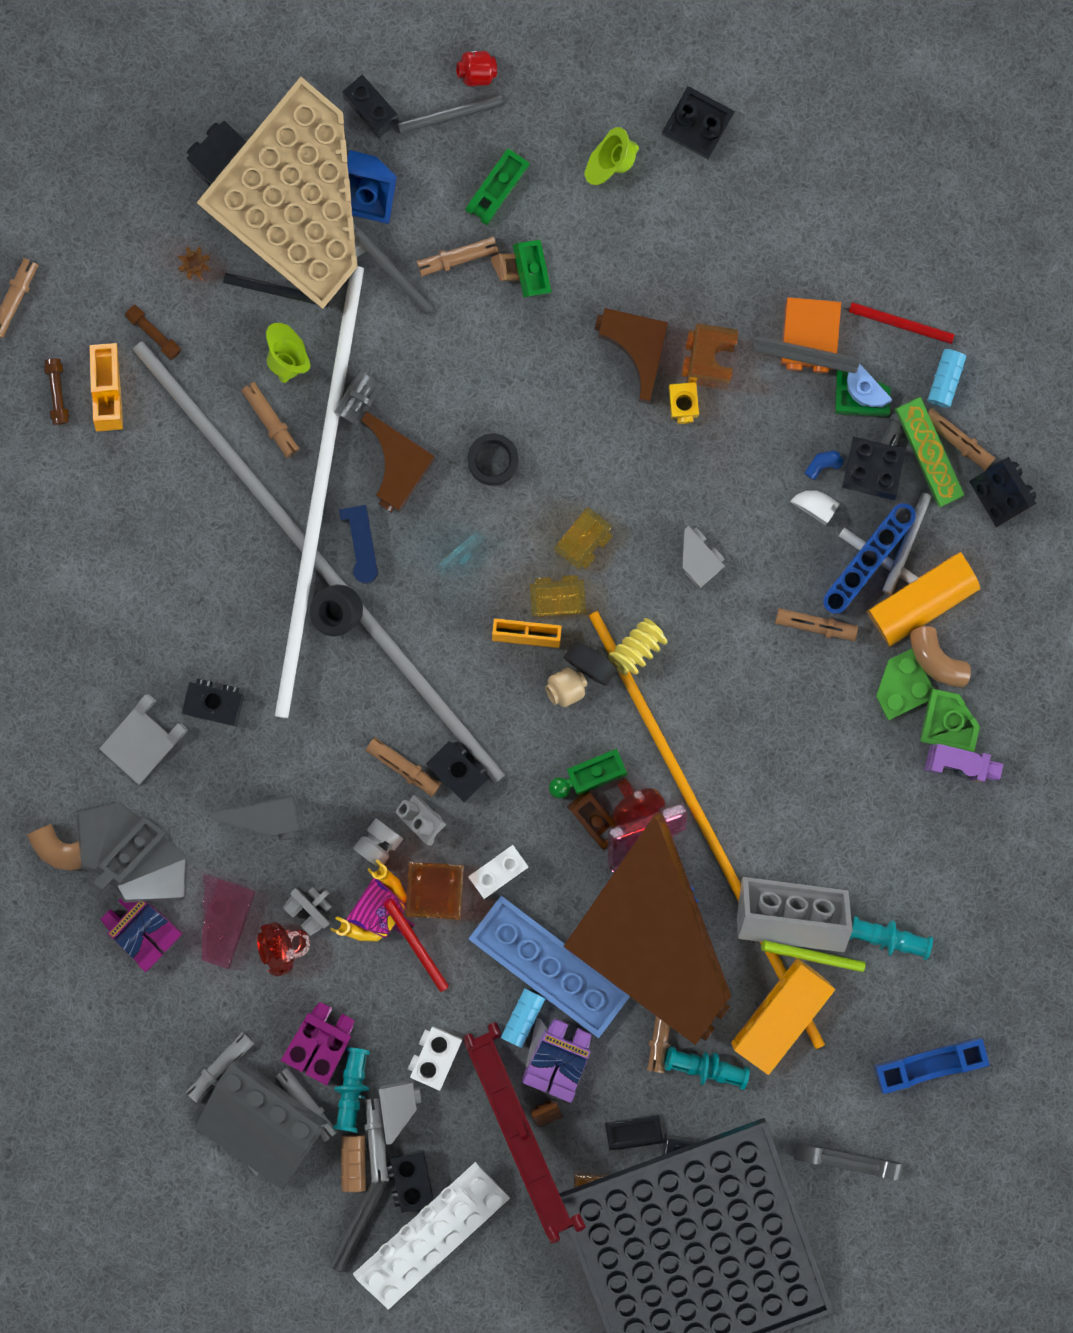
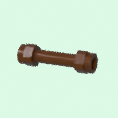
(136, 316)
(53, 368)

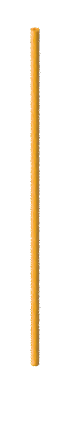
(689, 797)

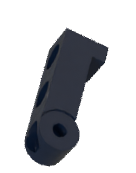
(365, 567)

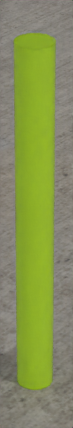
(813, 956)

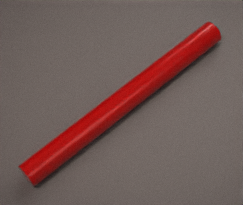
(902, 323)
(415, 944)

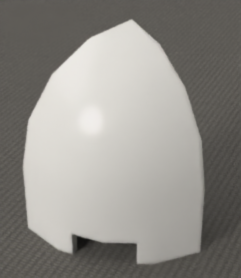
(816, 505)

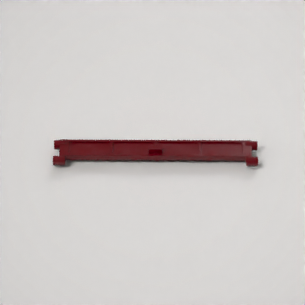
(519, 1135)

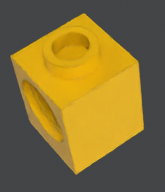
(688, 391)

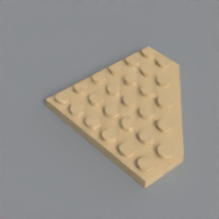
(292, 194)

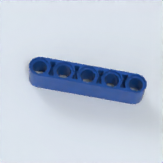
(881, 551)

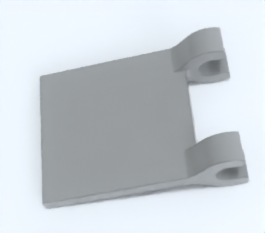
(141, 742)

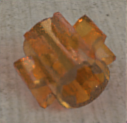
(197, 270)

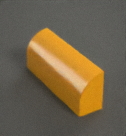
(924, 599)
(782, 1016)

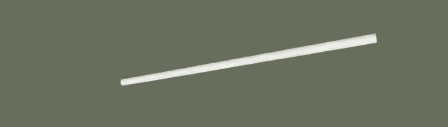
(319, 494)

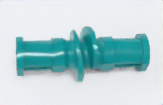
(891, 938)
(707, 1068)
(351, 1089)

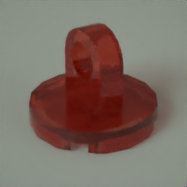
(636, 804)
(277, 950)

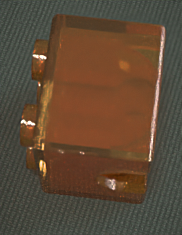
(701, 364)
(435, 890)

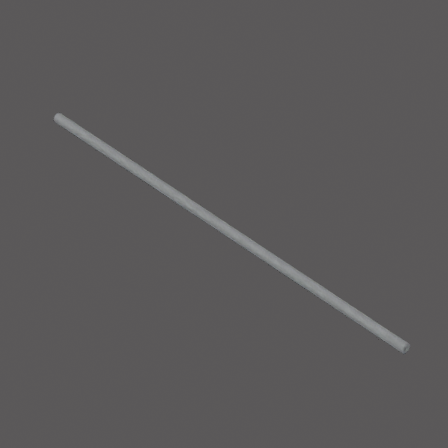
(320, 564)

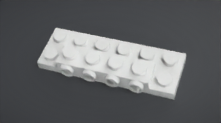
(431, 1235)

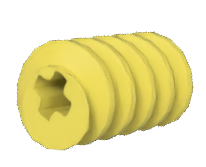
(637, 646)

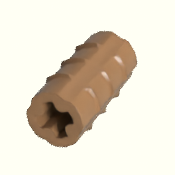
(353, 1163)

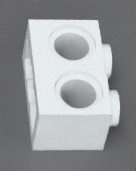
(498, 871)
(441, 1060)

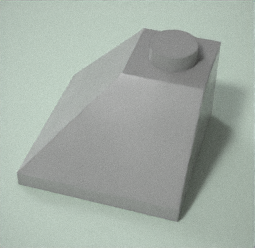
(398, 1106)

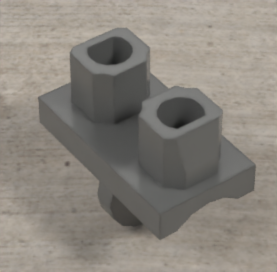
(358, 398)

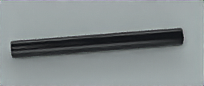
(267, 287)

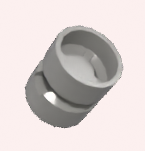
(378, 842)

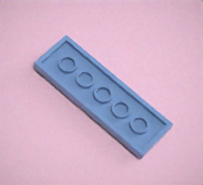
(548, 966)

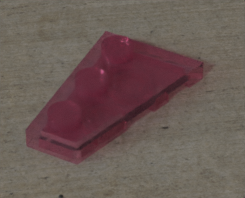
(624, 836)
(225, 915)

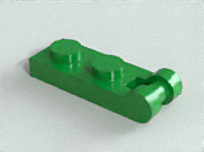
(498, 186)

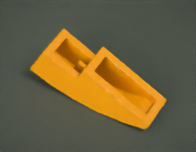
(105, 387)

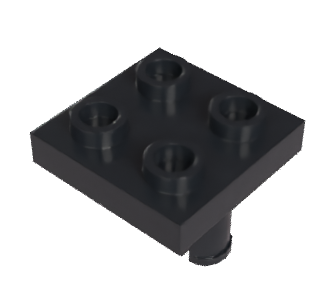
(698, 122)
(873, 468)
(1003, 491)

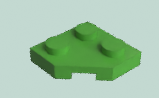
(903, 685)
(949, 722)

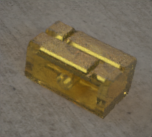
(583, 539)
(557, 598)

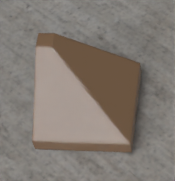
(505, 267)

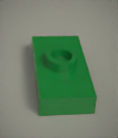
(532, 268)

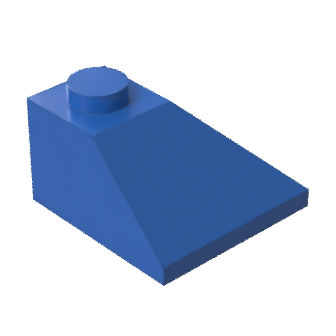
(370, 187)

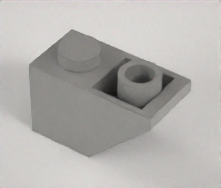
(698, 560)

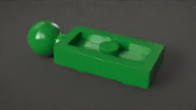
(589, 775)

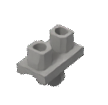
(420, 819)
(299, 901)

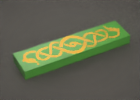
(929, 452)

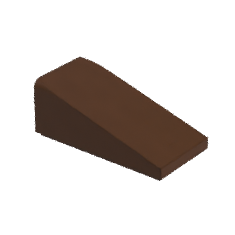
(592, 817)
(546, 1113)

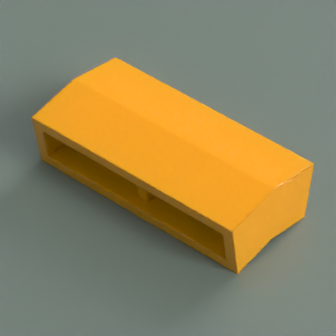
(525, 639)

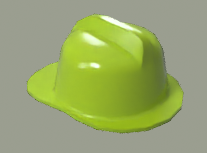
(611, 156)
(286, 352)

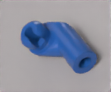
(824, 460)

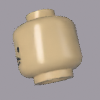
(566, 687)

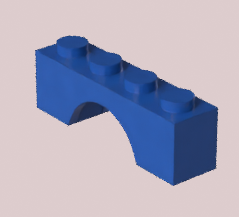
(931, 1064)

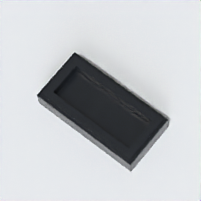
(633, 1132)

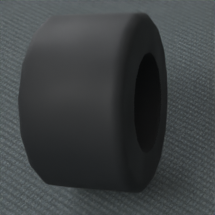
(350, 605)

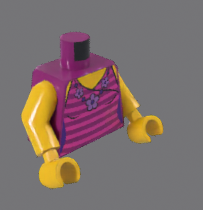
(369, 917)

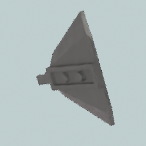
(129, 855)

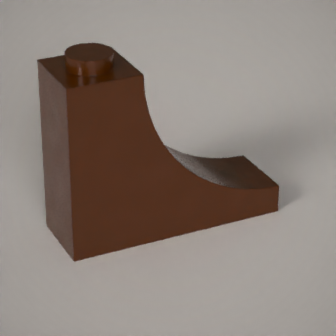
(639, 339)
(404, 464)

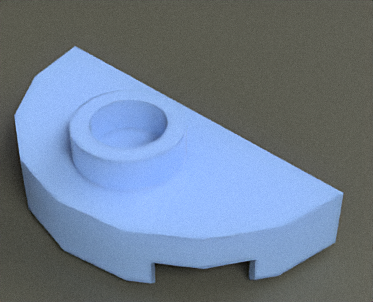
(866, 389)

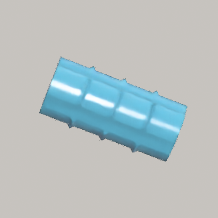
(946, 378)
(523, 1017)

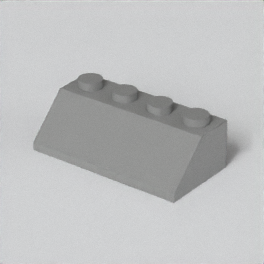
(794, 914)

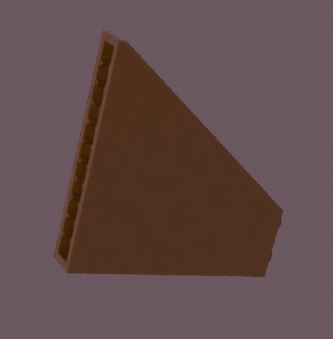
(652, 938)

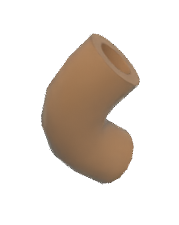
(935, 661)
(53, 851)

